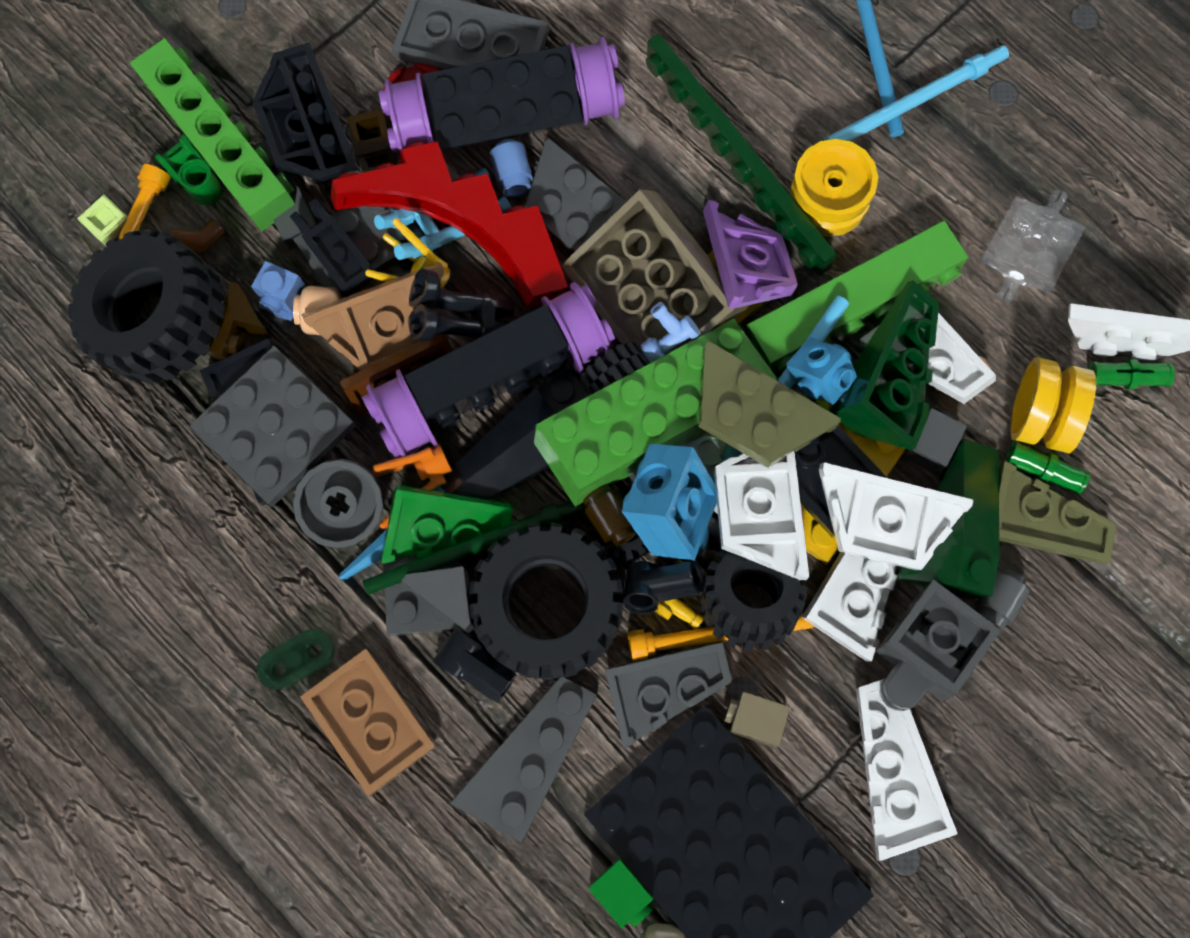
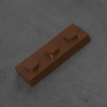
(385, 370)

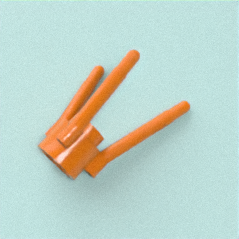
(429, 464)

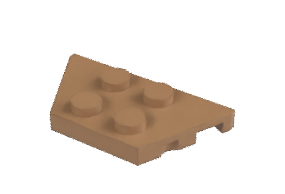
(371, 322)

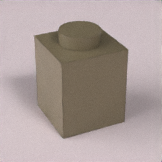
(757, 719)

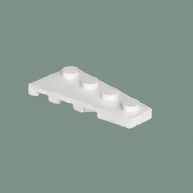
(900, 779)

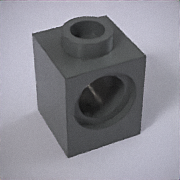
(937, 441)

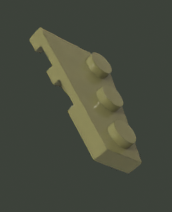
(1049, 522)

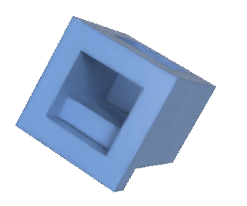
(277, 290)

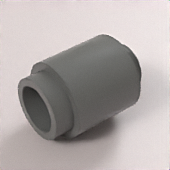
(1006, 600)

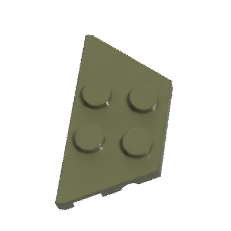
(756, 410)

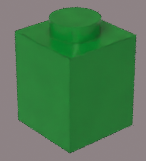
(622, 894)

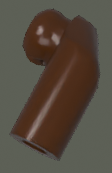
(200, 240)

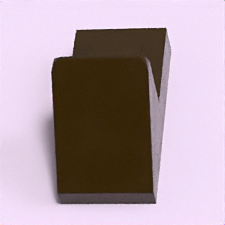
(239, 317)

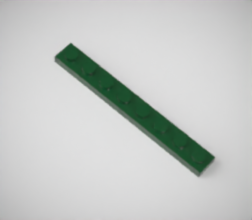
(744, 162)

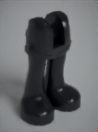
(426, 322)

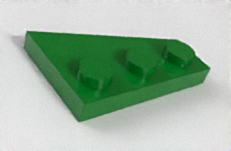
(434, 520)

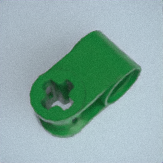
(189, 168)

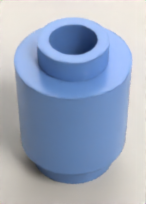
(511, 168)

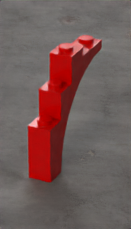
(470, 205)

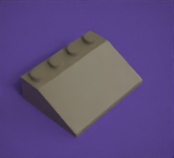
(648, 259)

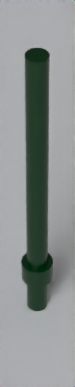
(546, 516)

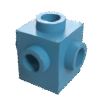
(822, 370)

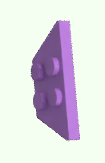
(749, 259)

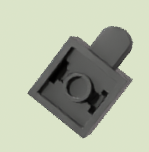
(933, 648)

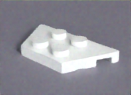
(1128, 333)
(762, 513)
(888, 517)

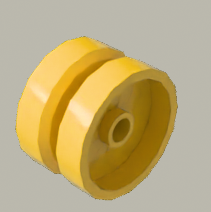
(834, 185)
(1053, 405)

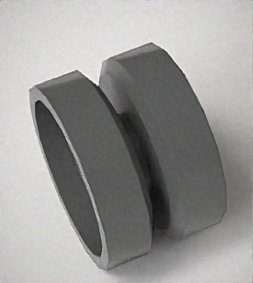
(324, 521)

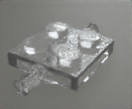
(1032, 245)

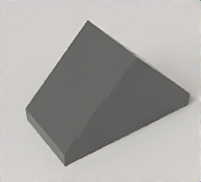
(446, 592)

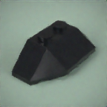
(301, 117)

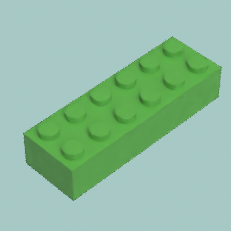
(658, 404)

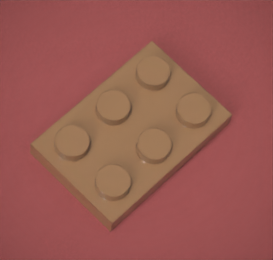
(368, 722)

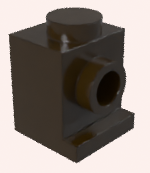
(371, 139)

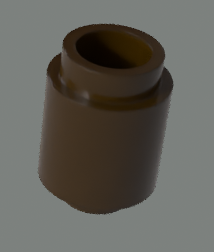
(606, 515)

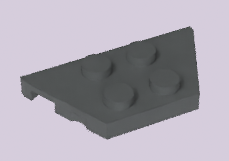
(570, 198)

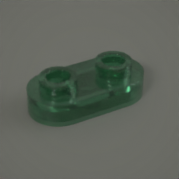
(297, 659)

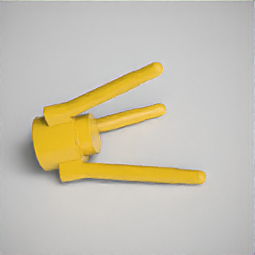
(420, 262)

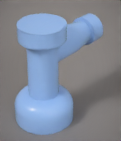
(678, 333)

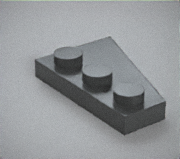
(663, 686)

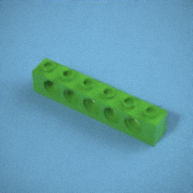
(160, 70)

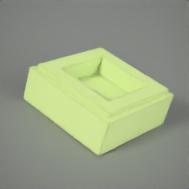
(103, 219)

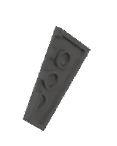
(522, 770)

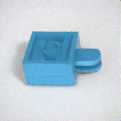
(671, 502)

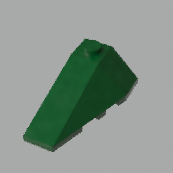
(893, 374)
(971, 553)

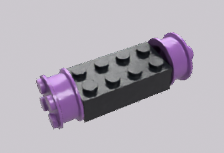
(504, 97)
(488, 368)

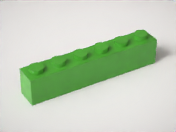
(868, 288)

